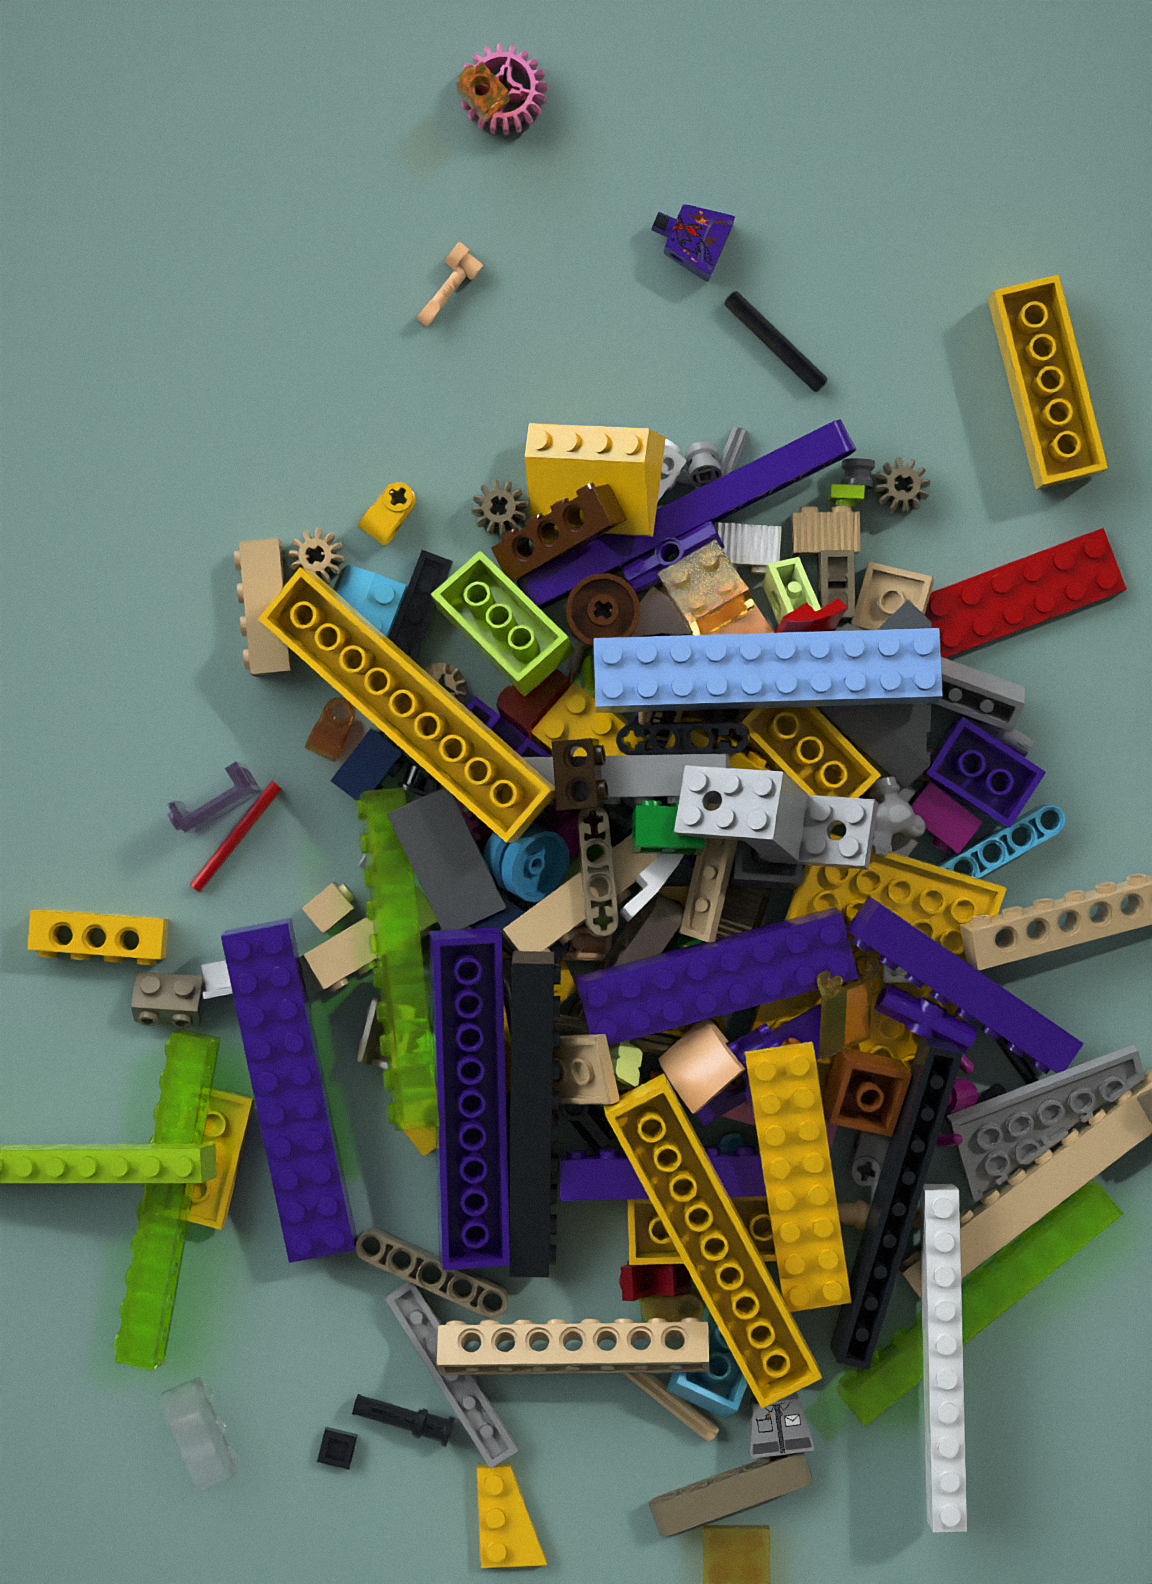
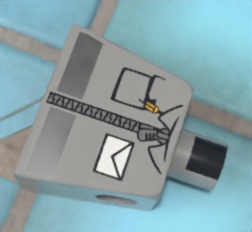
(778, 1428)

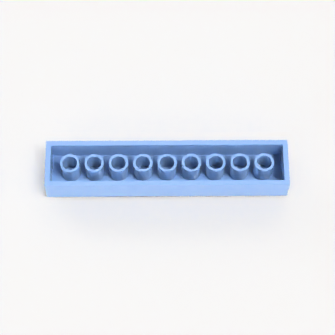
(767, 670)

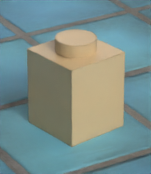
(330, 906)

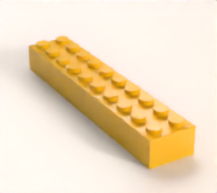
(408, 705)
(712, 1241)

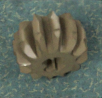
(901, 474)
(487, 507)

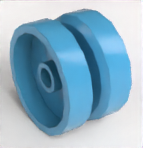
(531, 865)

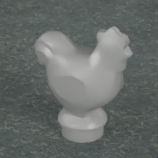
(892, 816)

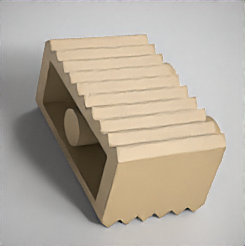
(824, 530)

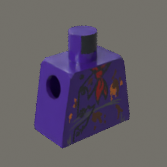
(695, 237)

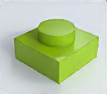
(846, 494)

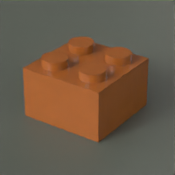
(865, 1091)

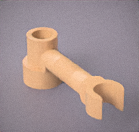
(464, 266)

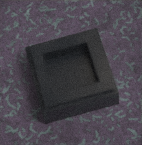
(337, 1448)

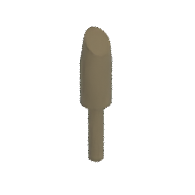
(576, 660)

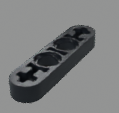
(682, 733)

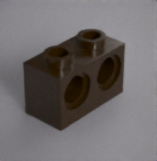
(568, 775)

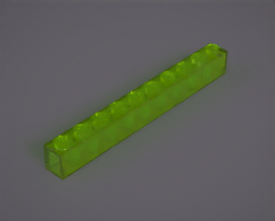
(398, 965)
(165, 1206)
(984, 1296)

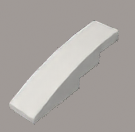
(651, 881)

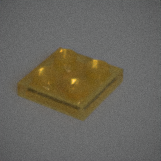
(736, 1554)

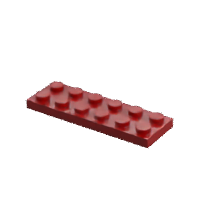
(1024, 592)

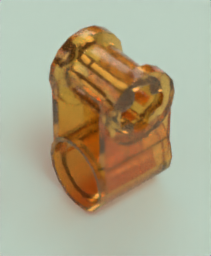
(329, 734)

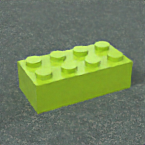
(502, 623)

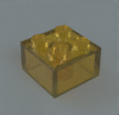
(706, 589)

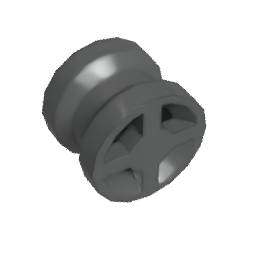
(858, 472)

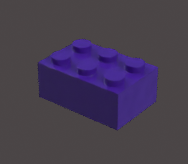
(983, 772)

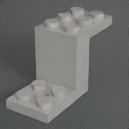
(776, 817)

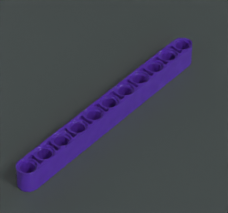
(692, 510)

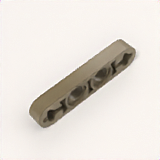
(592, 871)

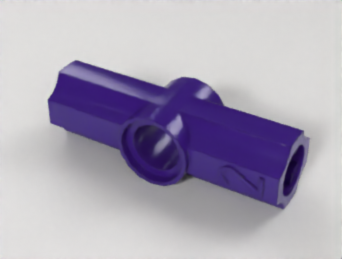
(643, 572)
(925, 1017)

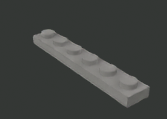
(460, 1390)

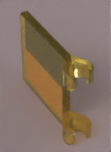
(846, 1009)

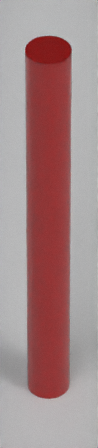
(235, 836)

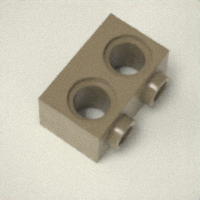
(836, 579)

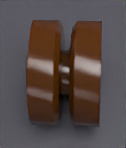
(597, 592)

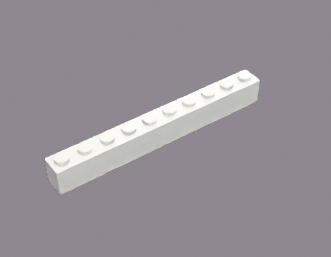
(943, 1358)

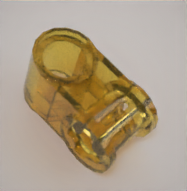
(671, 1307)

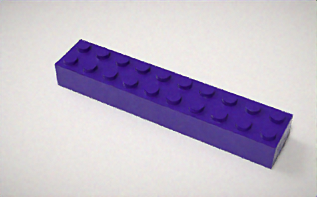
(289, 1089)
(470, 1097)

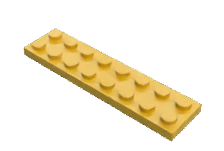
(798, 1176)

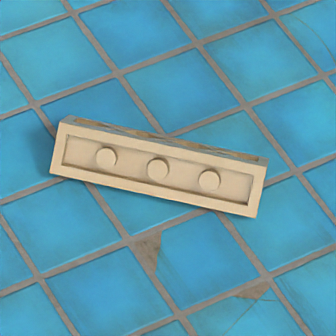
(708, 887)

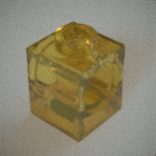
(488, 104)

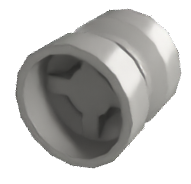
(702, 463)

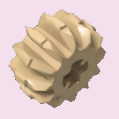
(316, 544)

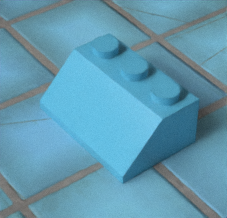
(372, 596)

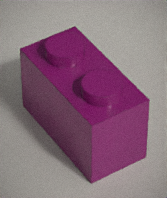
(944, 819)

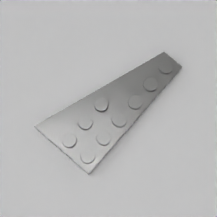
(1035, 1117)

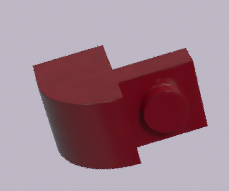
(653, 1279)

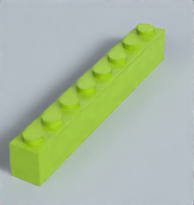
(107, 1163)

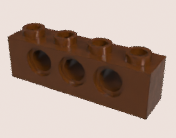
(600, 513)

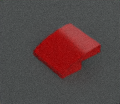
(808, 620)

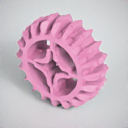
(517, 93)

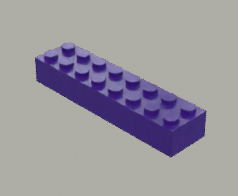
(716, 976)

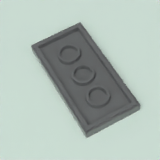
(446, 860)

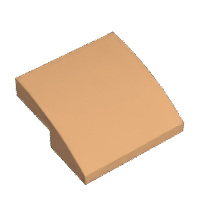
(700, 1065)

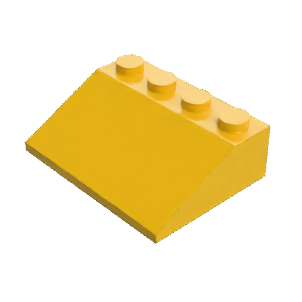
(572, 456)

